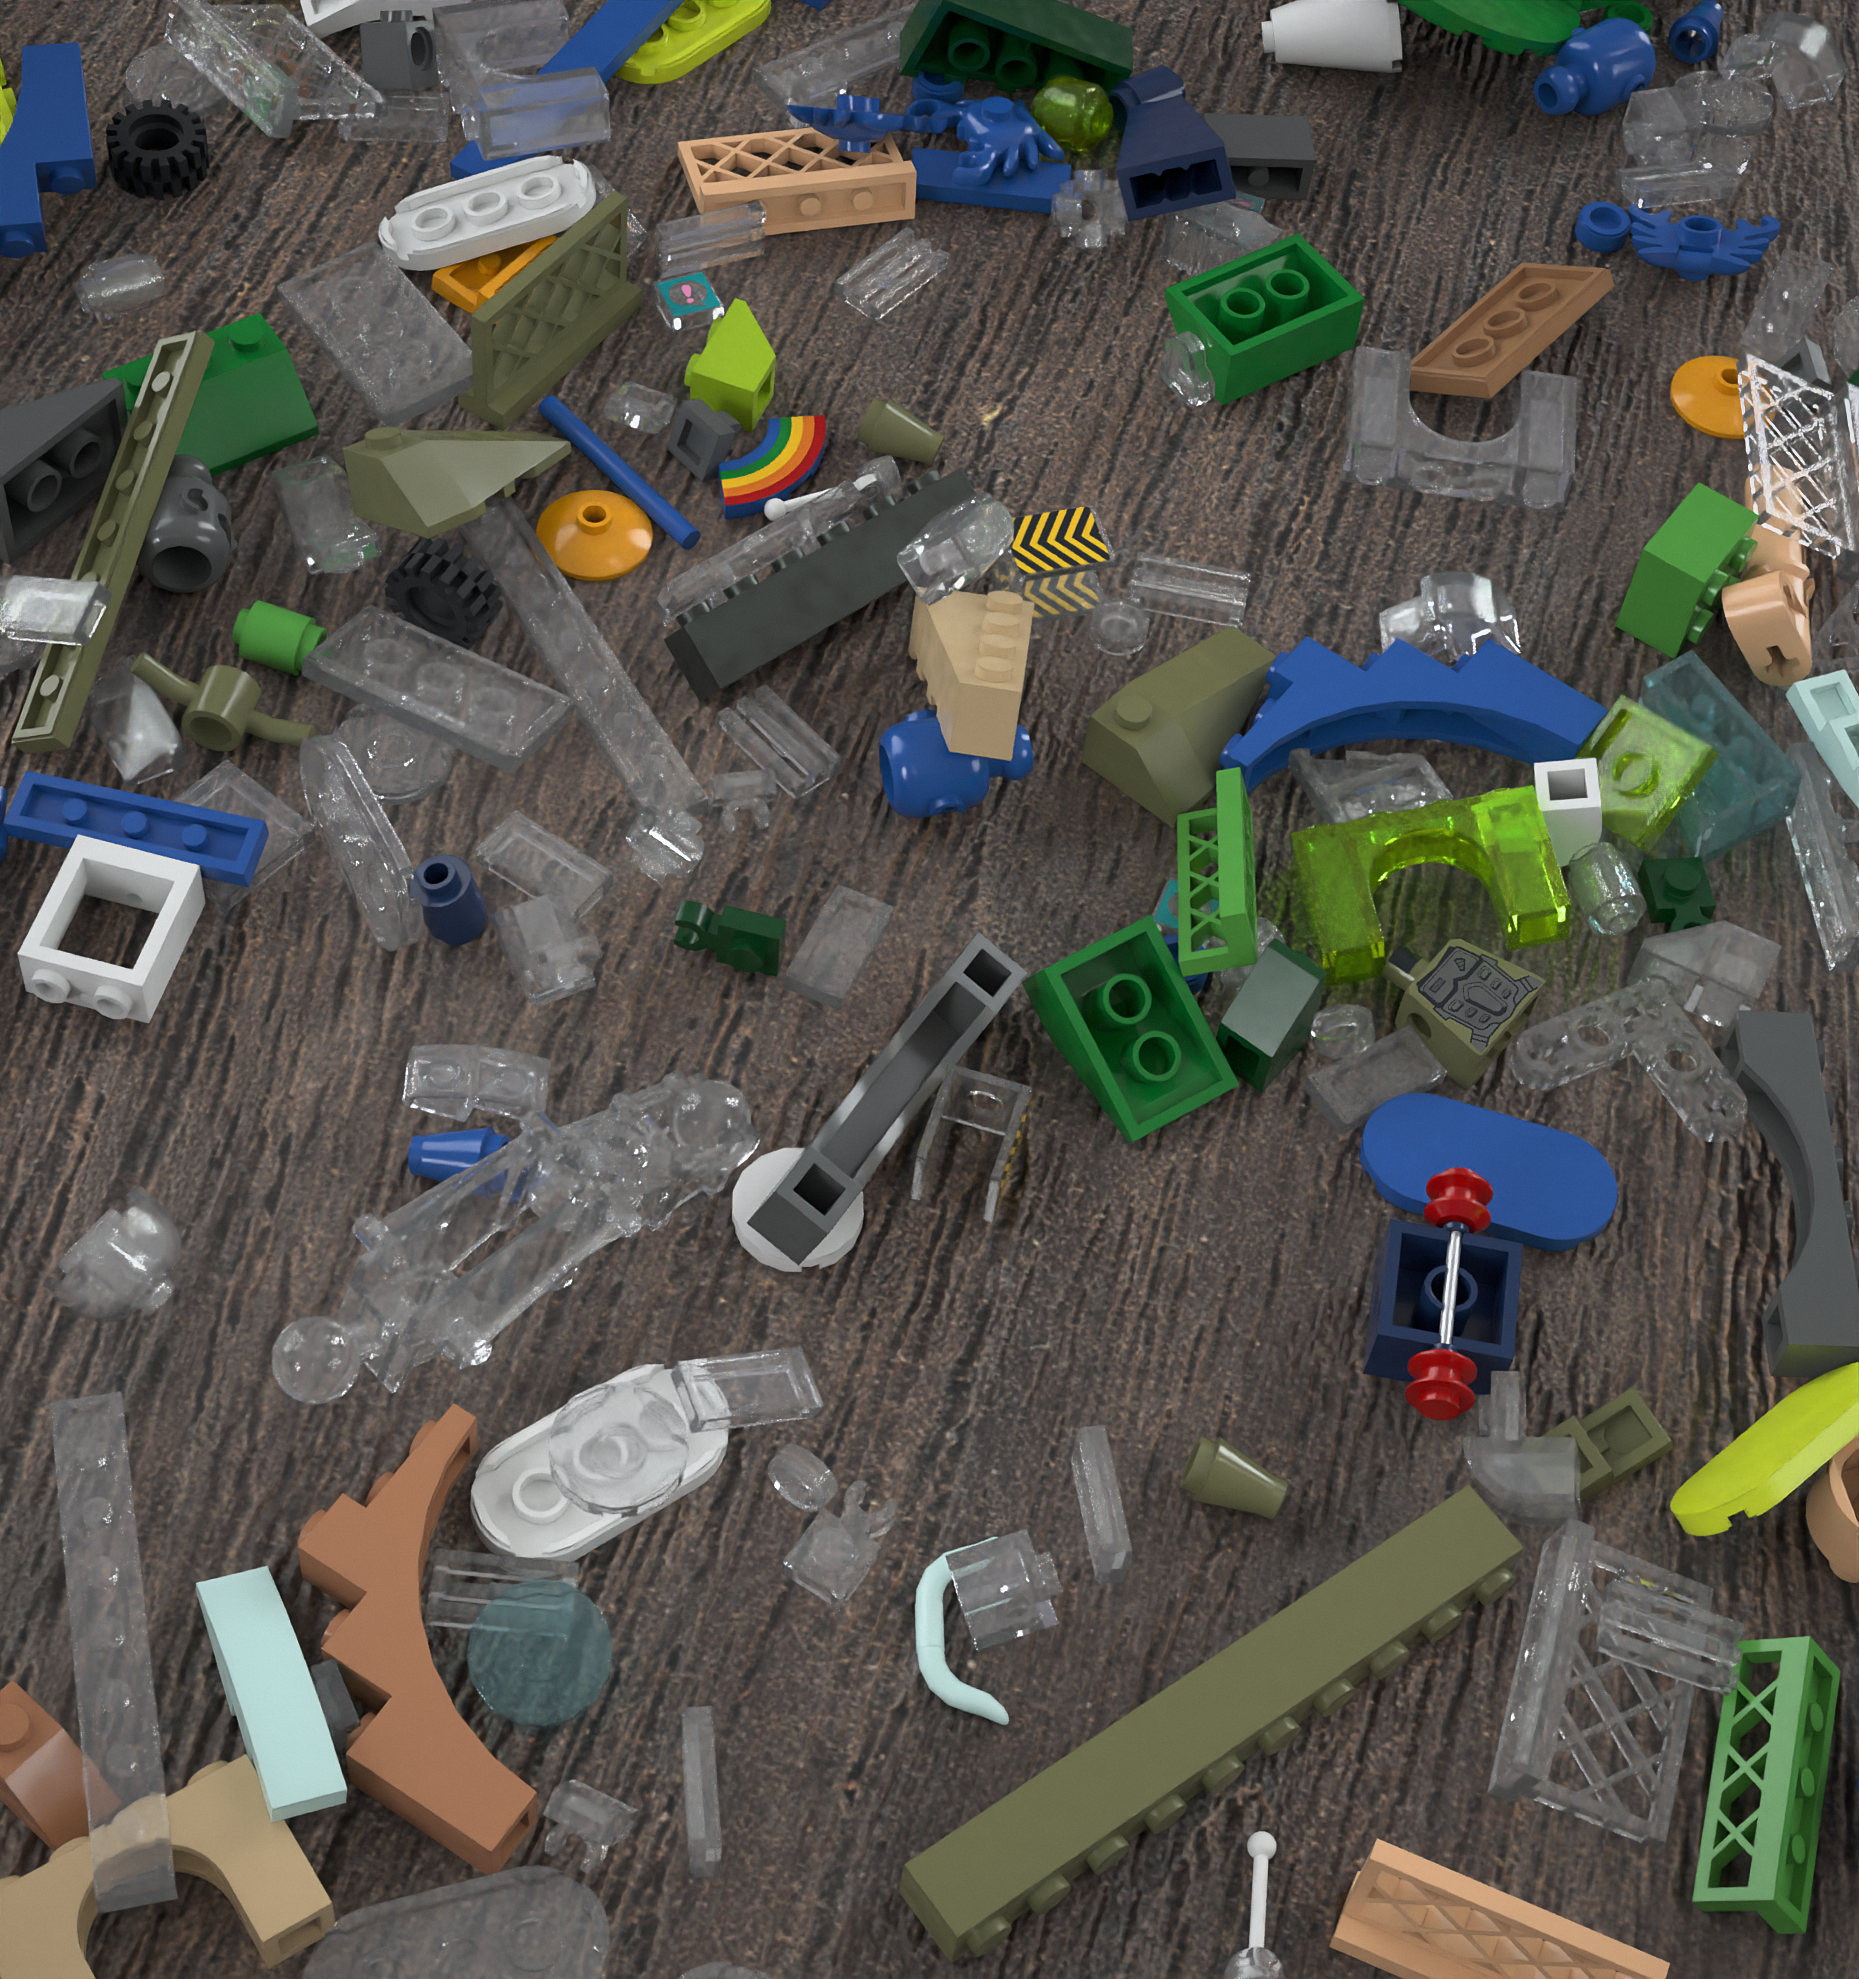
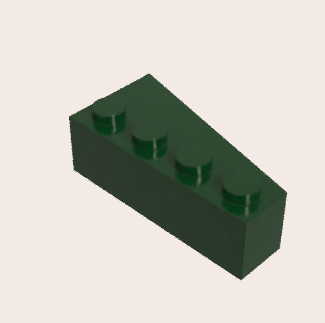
(1014, 43)

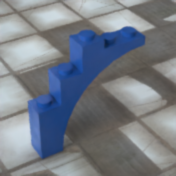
(45, 145)
(1405, 694)

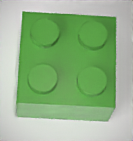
(1686, 569)

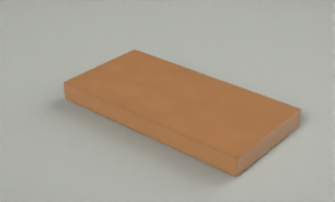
(1507, 329)

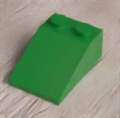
(1131, 1029)

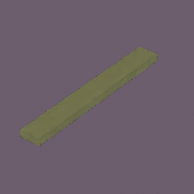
(117, 536)

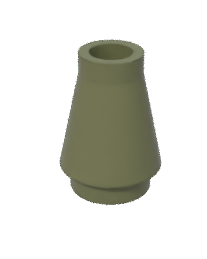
(897, 432)
(1230, 1479)

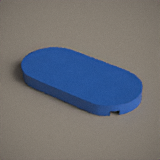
(1544, 1181)

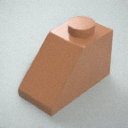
(40, 1770)

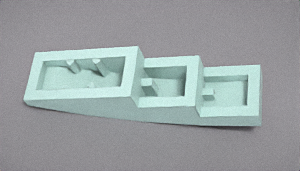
(1830, 717)
(271, 1693)

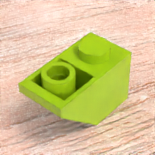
(734, 368)

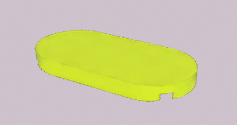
(691, 37)
(1772, 1454)

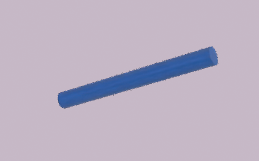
(619, 472)

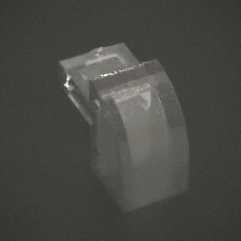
(1794, 53)
(322, 517)
(1452, 614)
(545, 949)
(1517, 1474)

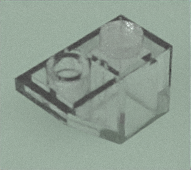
(1708, 968)

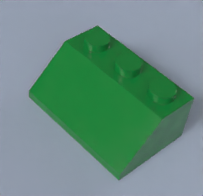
(1267, 315)
(245, 401)

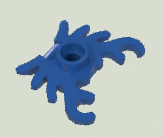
(859, 122)
(995, 135)
(1699, 243)

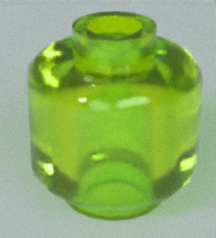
(1073, 112)

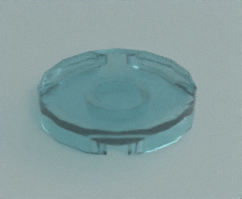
(540, 1653)

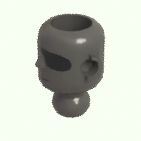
(189, 531)

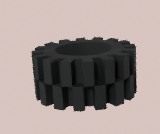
(157, 170)
(444, 592)

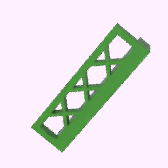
(1231, 885)
(1792, 1786)

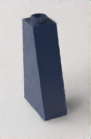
(1171, 160)

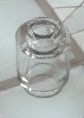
(120, 286)
(1606, 889)

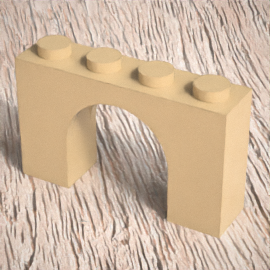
(216, 1834)

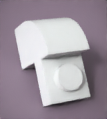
(1569, 804)

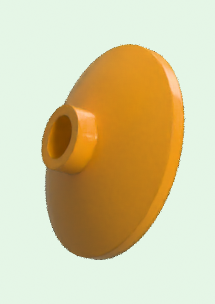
(1709, 396)
(595, 535)

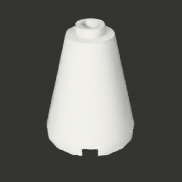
(1336, 34)

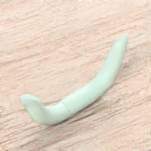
(931, 1647)

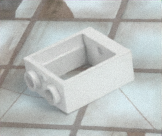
(127, 878)

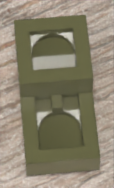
(1615, 1441)

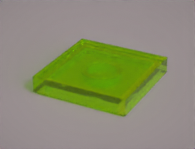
(1644, 771)

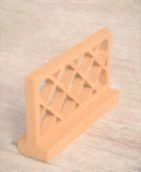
(817, 196)
(1429, 1932)

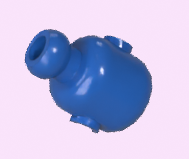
(1597, 69)
(930, 780)

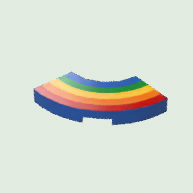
(775, 468)

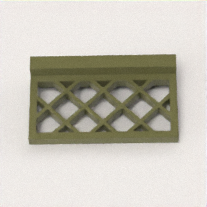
(554, 335)

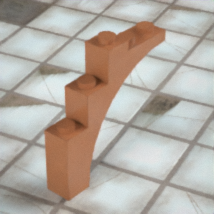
(417, 1748)

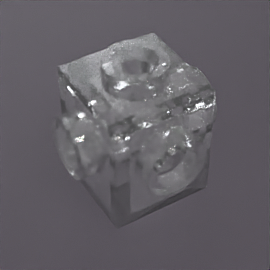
(1107, 199)

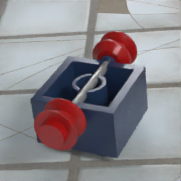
(1444, 1299)

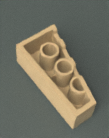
(974, 666)

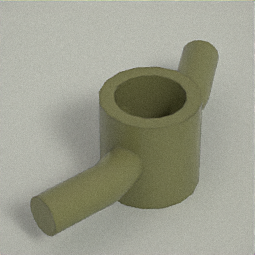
(220, 706)

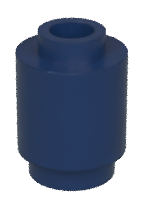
(1143, 88)
(449, 899)

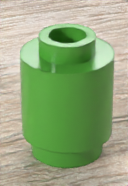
(276, 636)

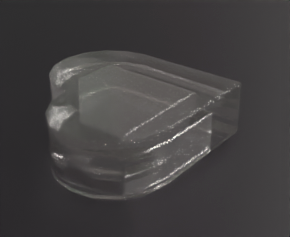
(1185, 369)

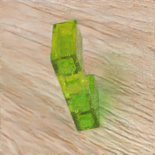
(1488, 835)

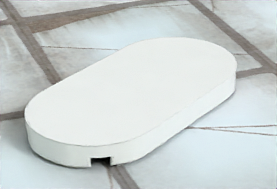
(487, 212)
(523, 1510)

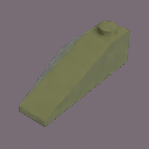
(441, 477)
(1171, 724)

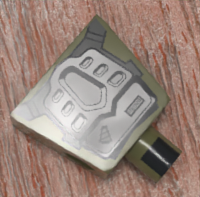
(1463, 1004)

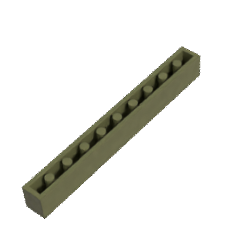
(1207, 1725)

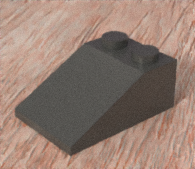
(55, 459)

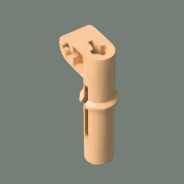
(1772, 606)

